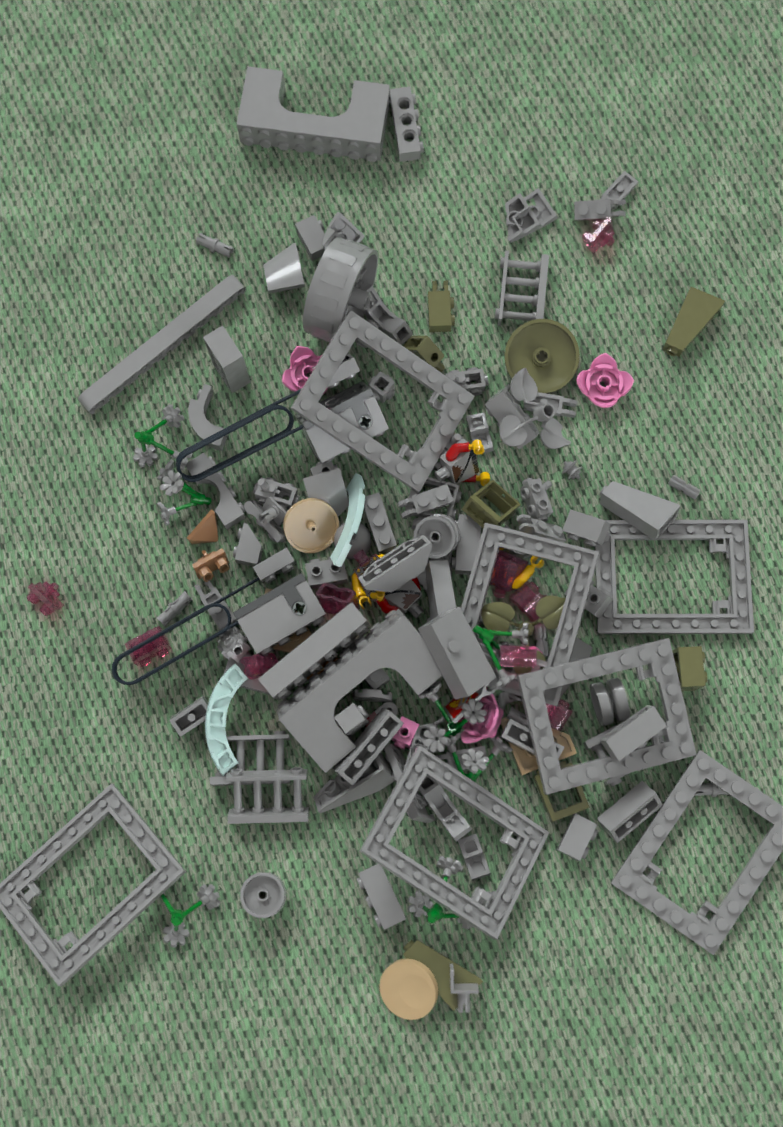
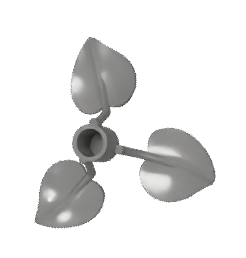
(512, 431)

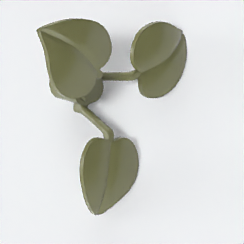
(499, 615)

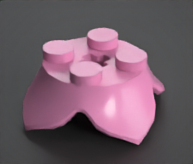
(301, 363)
(604, 370)
(486, 729)

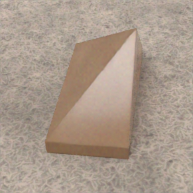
(206, 530)

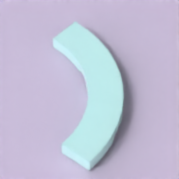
(353, 519)
(216, 718)

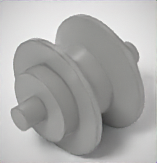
(571, 469)

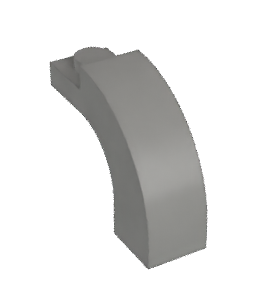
(387, 321)
(198, 420)
(444, 808)

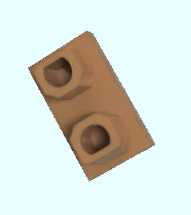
(210, 563)

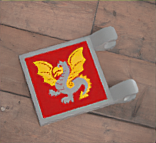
(454, 706)

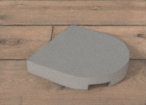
(372, 695)

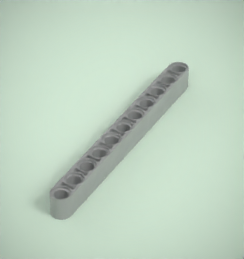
(162, 342)

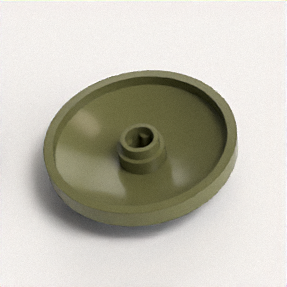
(546, 352)

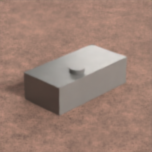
(227, 359)
(457, 653)

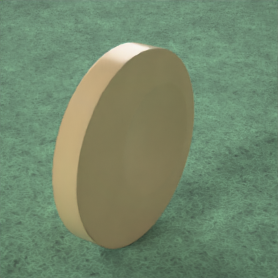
(310, 525)
(409, 989)

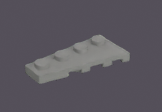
(417, 809)

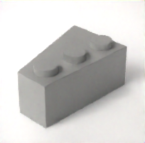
(504, 404)

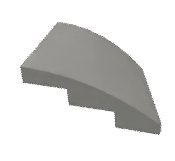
(522, 220)
(343, 228)
(284, 271)
(329, 488)

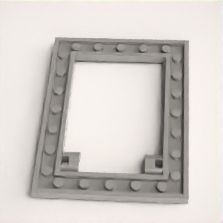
(452, 408)
(584, 565)
(738, 606)
(677, 734)
(526, 847)
(640, 887)
(15, 904)

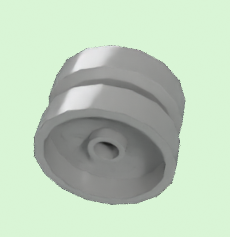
(446, 529)
(609, 701)
(274, 900)

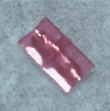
(602, 236)
(47, 594)
(518, 656)
(258, 665)

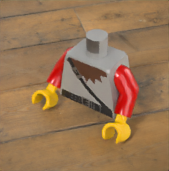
(461, 464)
(403, 599)

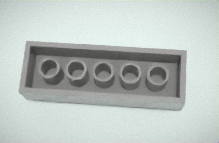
(314, 652)

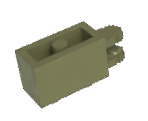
(440, 309)

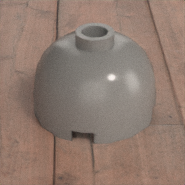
(359, 541)

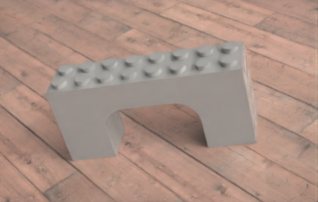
(353, 134)
(311, 709)

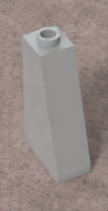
(640, 509)
(439, 587)

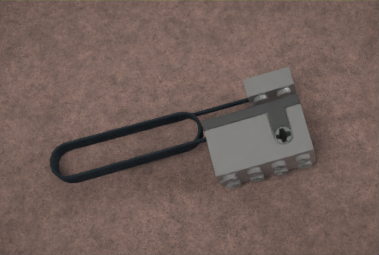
(353, 404)
(264, 621)

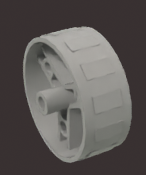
(338, 287)

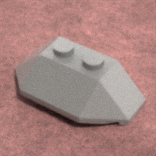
(397, 566)

